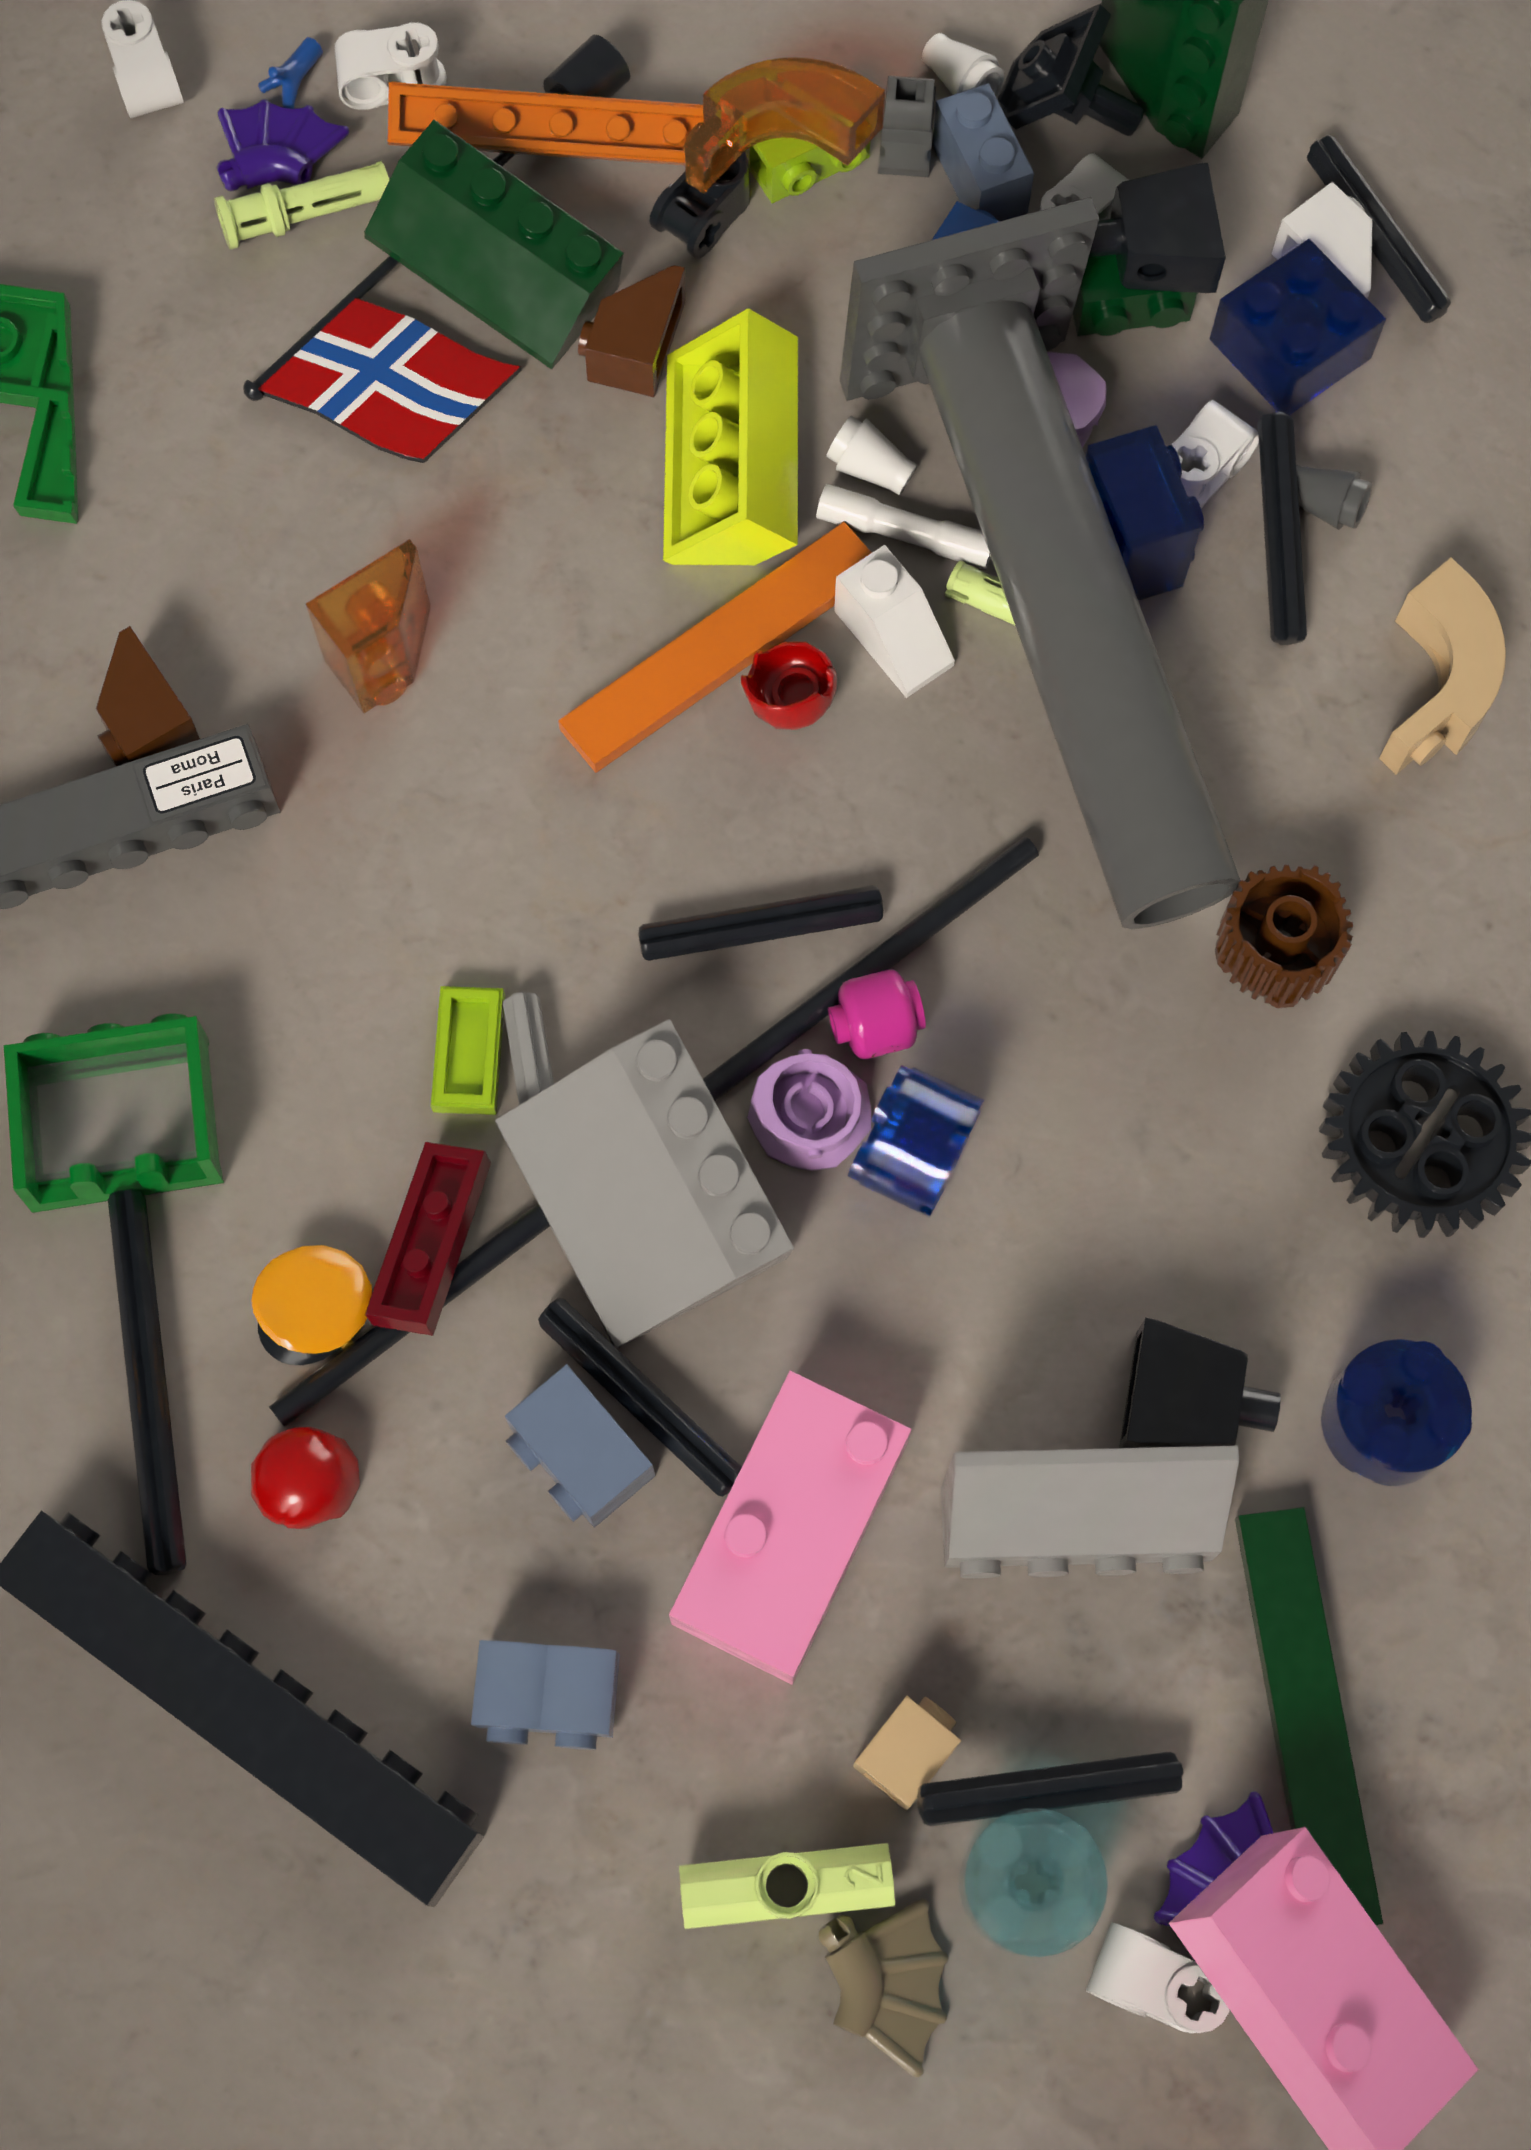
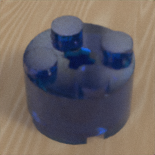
(916, 1139)
(1409, 1378)

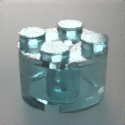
(1063, 1854)

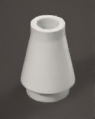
(961, 65)
(870, 456)

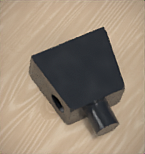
(1165, 232)
(1190, 1392)

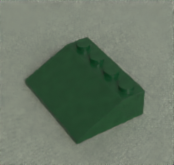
(1185, 62)

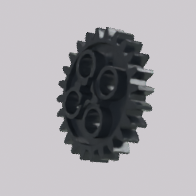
(1476, 1166)

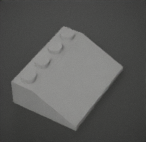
(644, 1184)
(1086, 1509)

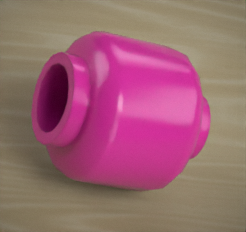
(877, 1014)

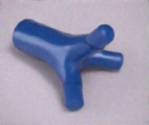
(292, 71)

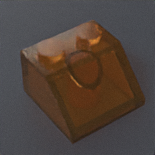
(375, 627)

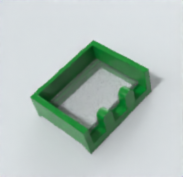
(111, 1112)

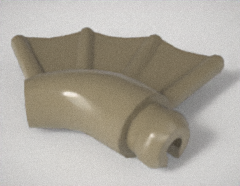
(888, 1981)

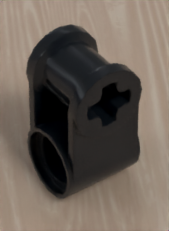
(701, 217)

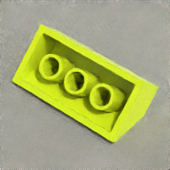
(732, 445)

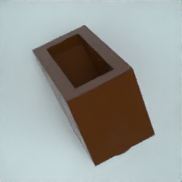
(634, 333)
(139, 706)

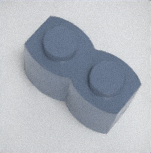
(545, 1691)

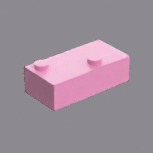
(790, 1527)
(1323, 1995)

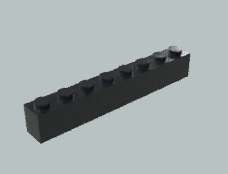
(239, 1708)

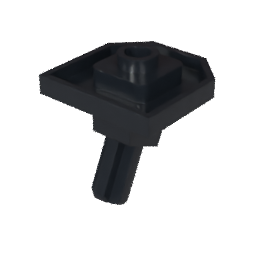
(1061, 78)

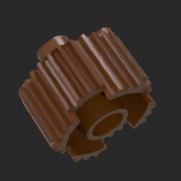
(1273, 963)

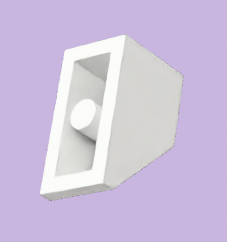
(1337, 228)
(892, 620)

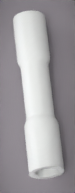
(870, 515)

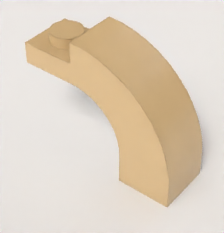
(1467, 645)

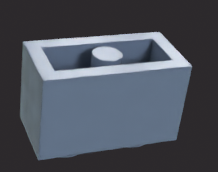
(982, 154)
(578, 1447)

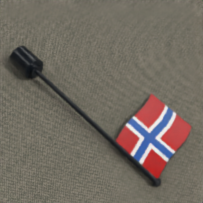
(390, 373)

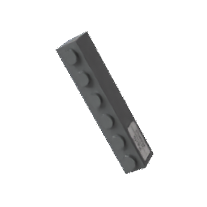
(132, 813)

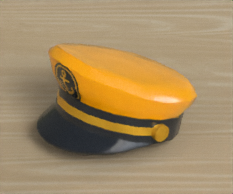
(310, 1303)

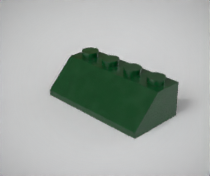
(493, 244)

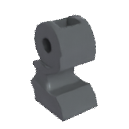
(907, 126)

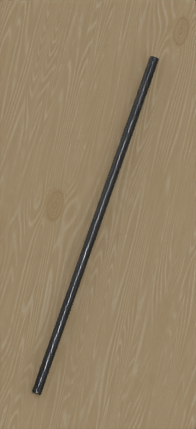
(718, 1083)

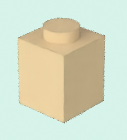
(908, 1750)

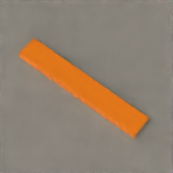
(545, 122)
(711, 650)

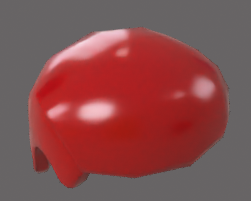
(790, 685)
(304, 1477)

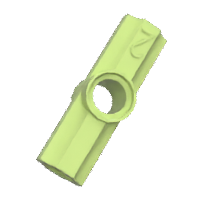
(835, 1880)

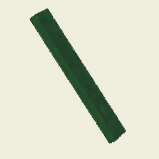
(1305, 1694)

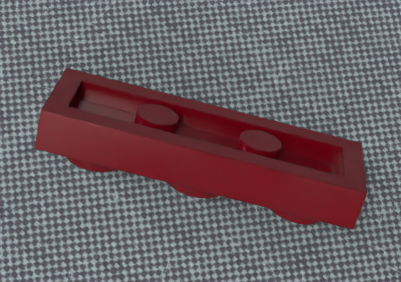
(428, 1238)

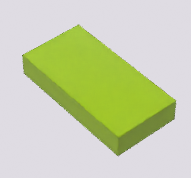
(468, 1050)

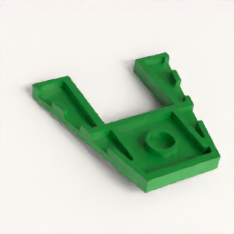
(39, 375)

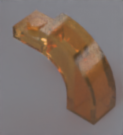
(782, 100)

